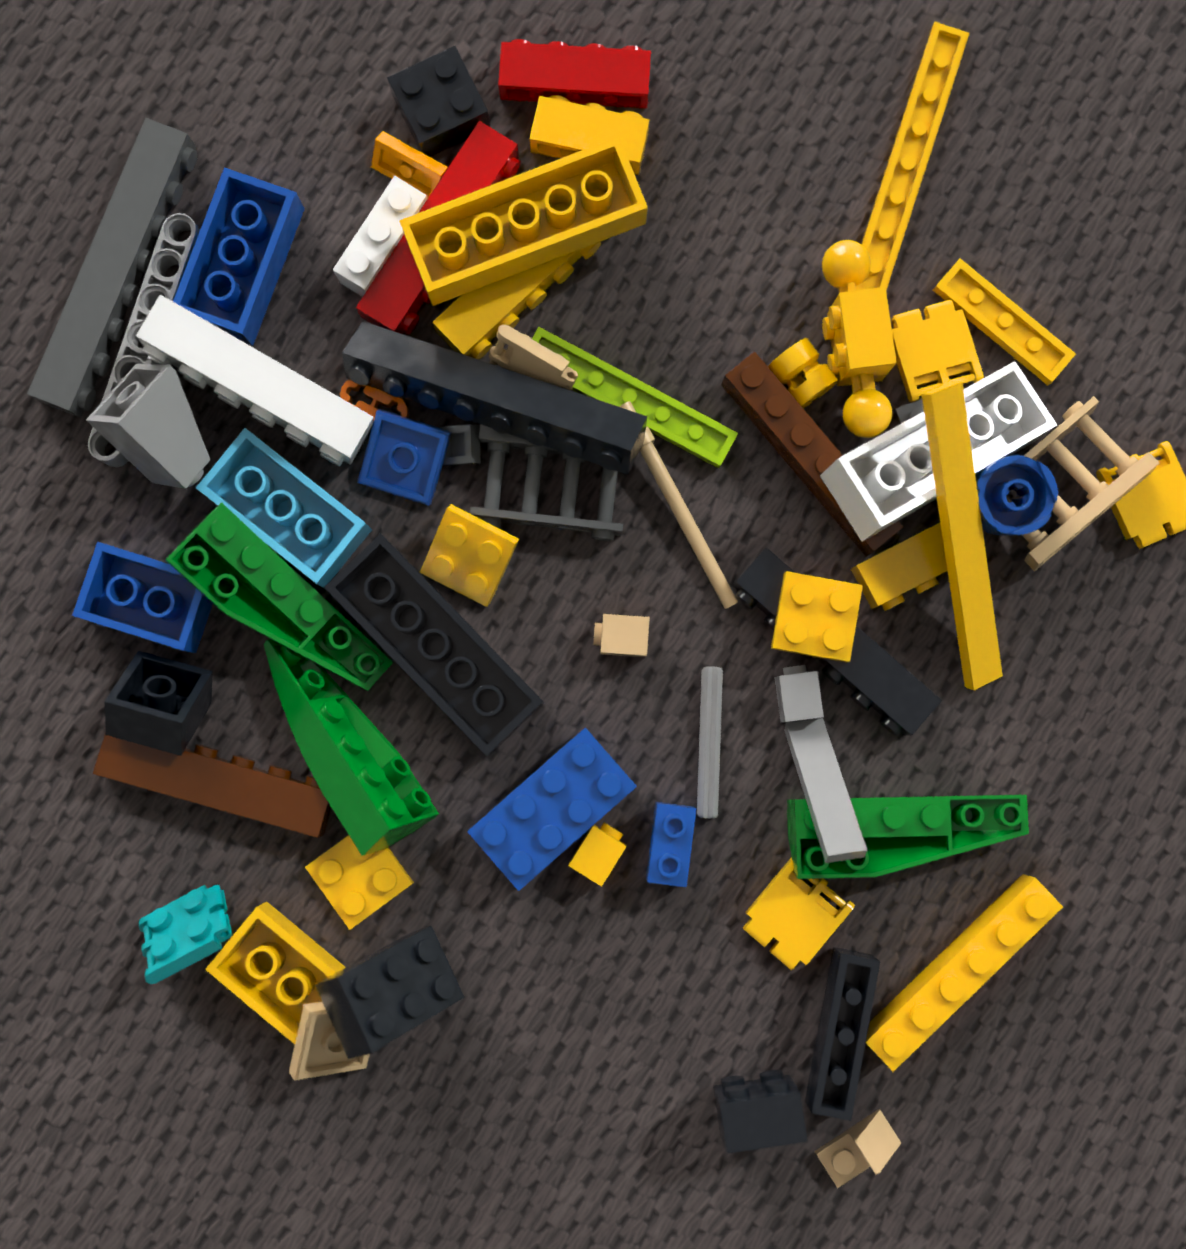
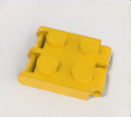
(934, 348)
(1153, 501)
(795, 916)

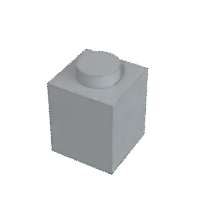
(798, 694)

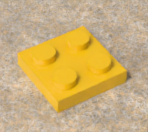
(469, 555)
(816, 616)
(356, 882)

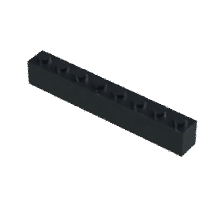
(495, 397)

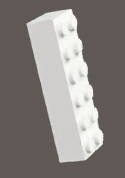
(255, 380)
(895, 470)

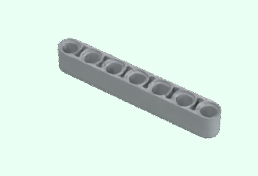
(165, 254)

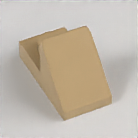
(858, 1148)

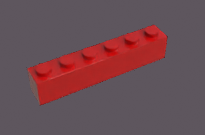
(398, 287)

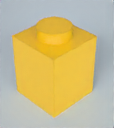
(598, 853)

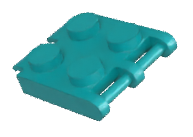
(184, 932)

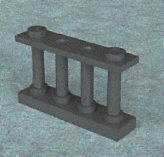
(500, 444)

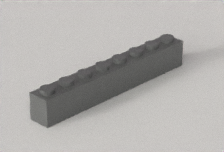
(113, 269)

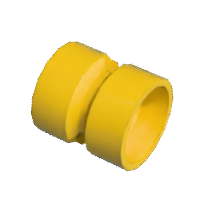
(796, 361)

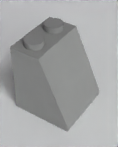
(153, 426)

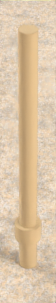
(685, 518)

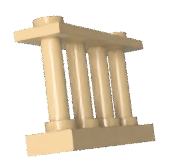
(1101, 495)

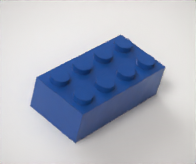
(240, 254)
(551, 809)

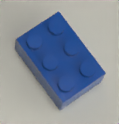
(142, 599)

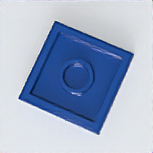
(404, 457)

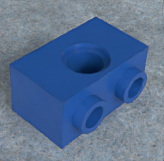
(671, 844)

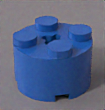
(1033, 501)

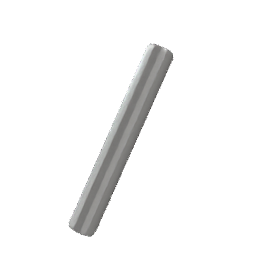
(709, 742)

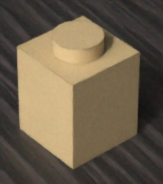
(622, 635)

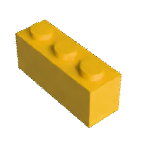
(568, 127)
(902, 568)

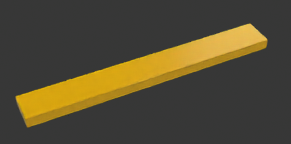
(912, 151)
(962, 533)

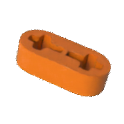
(378, 397)

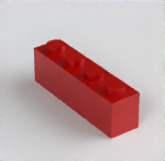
(574, 72)

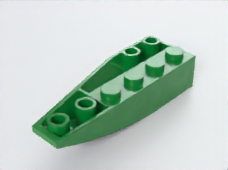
(270, 597)
(348, 755)
(907, 832)

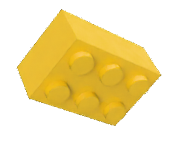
(273, 968)

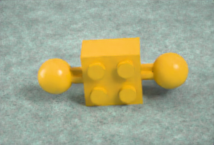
(859, 338)

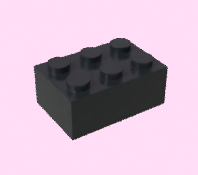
(389, 992)

